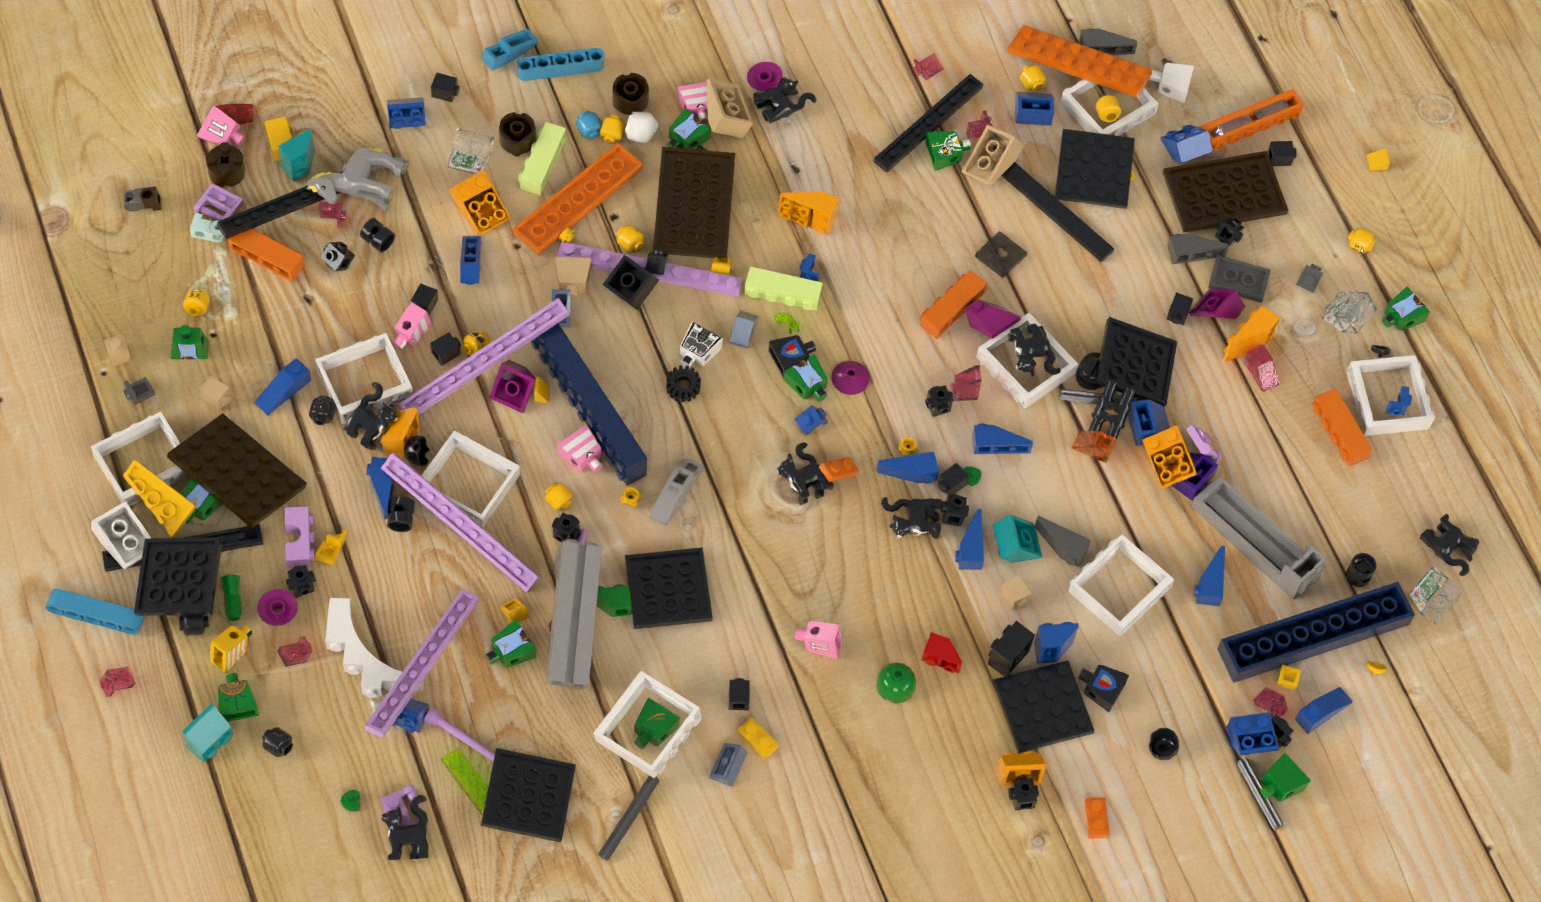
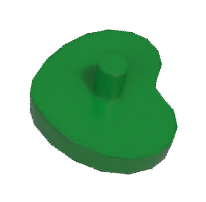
(974, 475)
(350, 800)

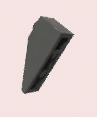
(1107, 42)
(1194, 248)
(1064, 542)

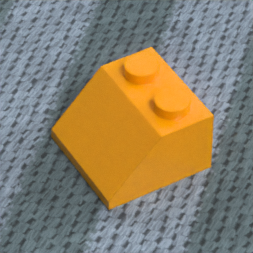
(401, 431)
(1021, 765)

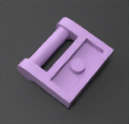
(220, 199)
(1202, 441)
(395, 800)

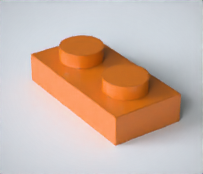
(839, 469)
(1096, 817)

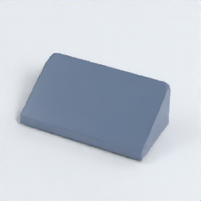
(728, 764)

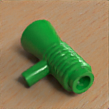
(232, 597)

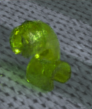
(787, 318)

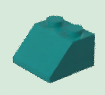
(297, 155)
(1016, 539)
(207, 733)

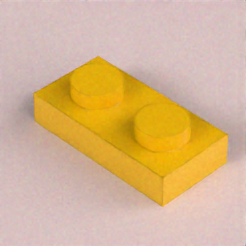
(758, 738)

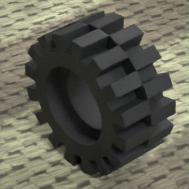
(683, 393)

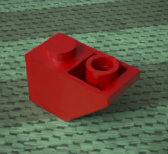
(941, 653)

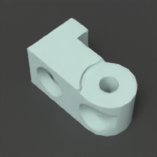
(205, 229)

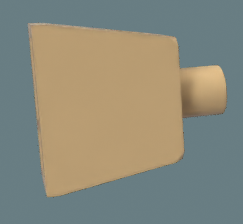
(573, 274)

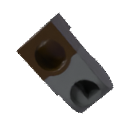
(142, 199)

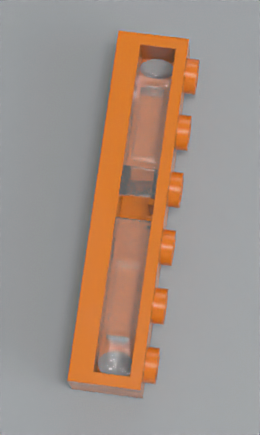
(1254, 119)

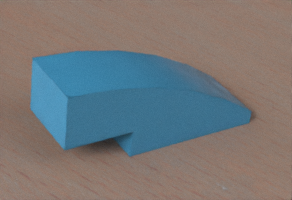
(508, 49)

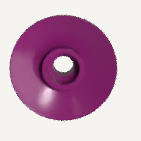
(764, 76)
(850, 384)
(275, 600)

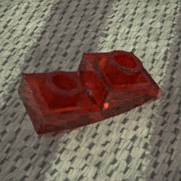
(238, 112)

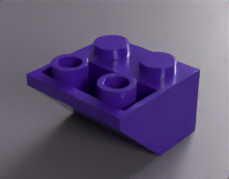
(1205, 471)

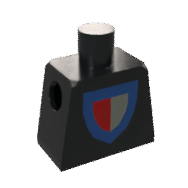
(789, 351)
(1103, 685)

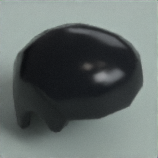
(416, 450)
(1163, 744)

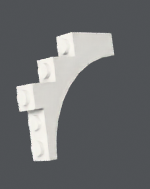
(357, 659)

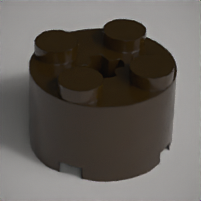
(630, 93)
(517, 133)
(225, 165)

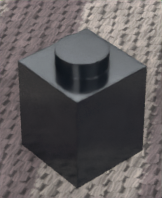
(444, 87)
(1281, 153)
(425, 297)
(1179, 309)
(445, 348)
(952, 479)
(739, 694)

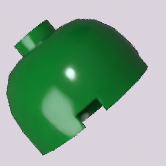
(896, 682)

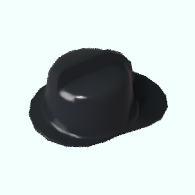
(1087, 371)

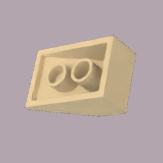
(727, 109)
(992, 155)

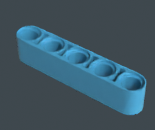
(572, 63)
(94, 611)

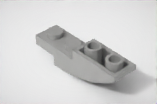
(674, 491)

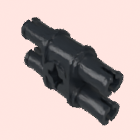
(1106, 403)

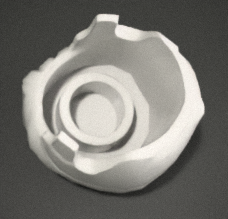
(641, 127)

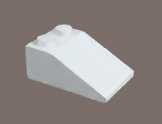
(121, 534)

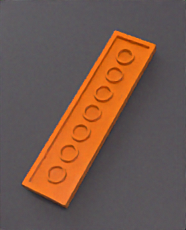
(1080, 61)
(577, 198)

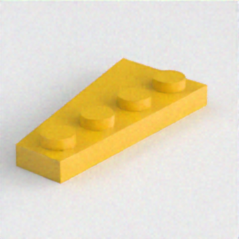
(163, 500)

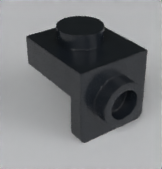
(656, 262)
(1282, 731)

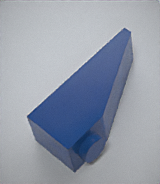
(470, 260)
(284, 386)
(995, 440)
(913, 468)
(381, 484)
(970, 552)
(1210, 586)
(1322, 709)

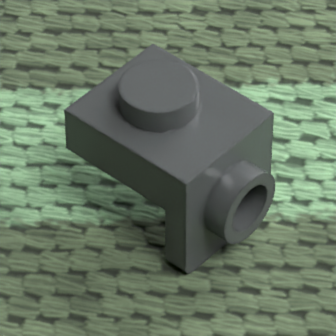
(1310, 277)
(138, 390)

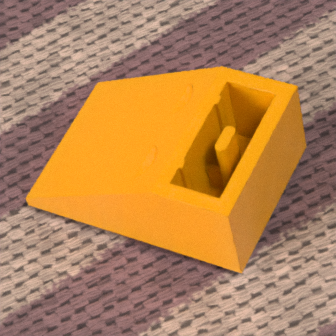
(479, 203)
(810, 209)
(1253, 334)
(1169, 456)

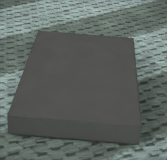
(1245, 278)

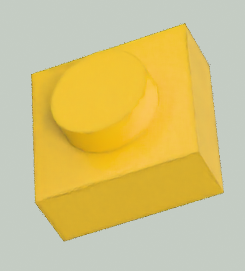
(1288, 677)

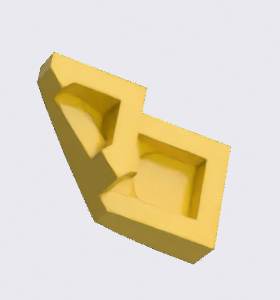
(330, 548)

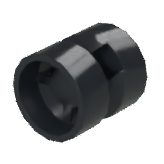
(378, 235)
(400, 515)
(1361, 570)

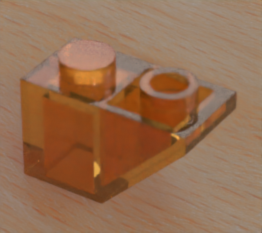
(1095, 444)

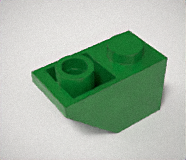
(614, 600)

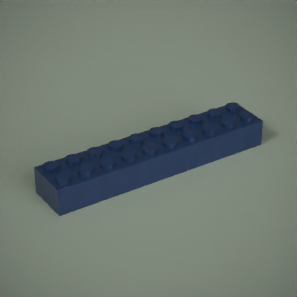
(592, 404)
(1315, 632)

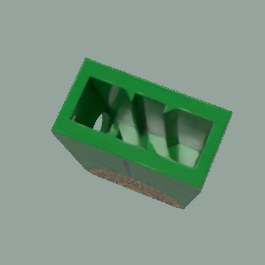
(236, 699)

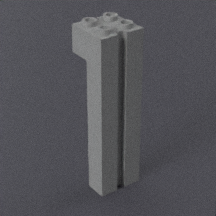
(1259, 538)
(573, 614)

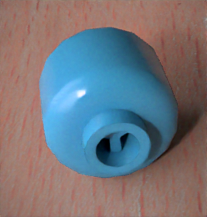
(588, 124)

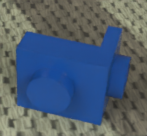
(807, 267)
(1403, 401)
(811, 418)

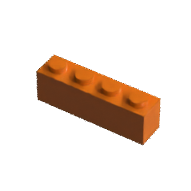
(268, 253)
(952, 304)
(1342, 427)

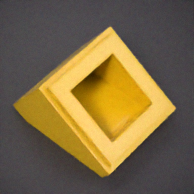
(1378, 160)
(722, 265)
(541, 391)
(515, 610)

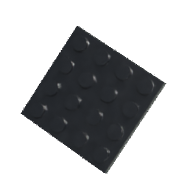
(1094, 168)
(1136, 361)
(178, 576)
(668, 588)
(1043, 706)
(528, 795)

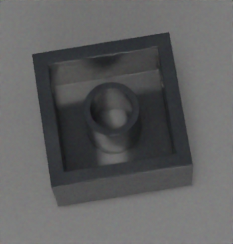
(630, 282)
(1010, 648)

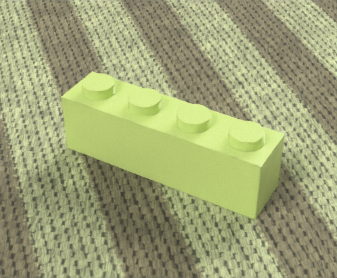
(542, 158)
(783, 288)

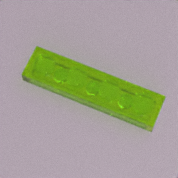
(466, 778)

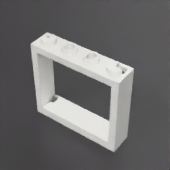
(1119, 127)
(357, 351)
(1009, 383)
(1372, 427)
(127, 436)
(484, 455)
(1163, 579)
(624, 704)

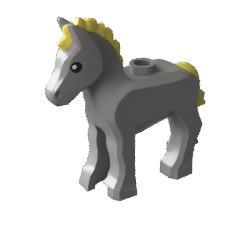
(356, 179)

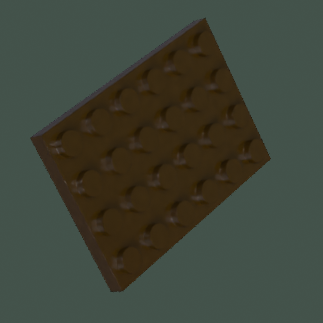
(1225, 188)
(694, 202)
(237, 470)

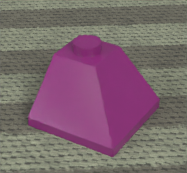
(1219, 304)
(990, 318)
(513, 385)

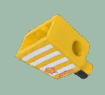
(229, 647)

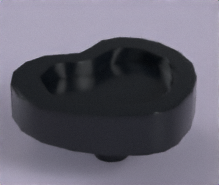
(1381, 350)

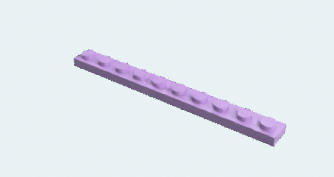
(673, 273)
(486, 357)
(460, 522)
(421, 663)

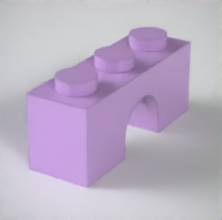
(298, 522)

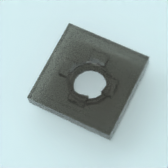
(999, 264)

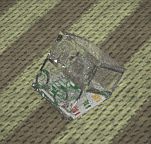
(470, 151)
(1349, 311)
(1435, 595)

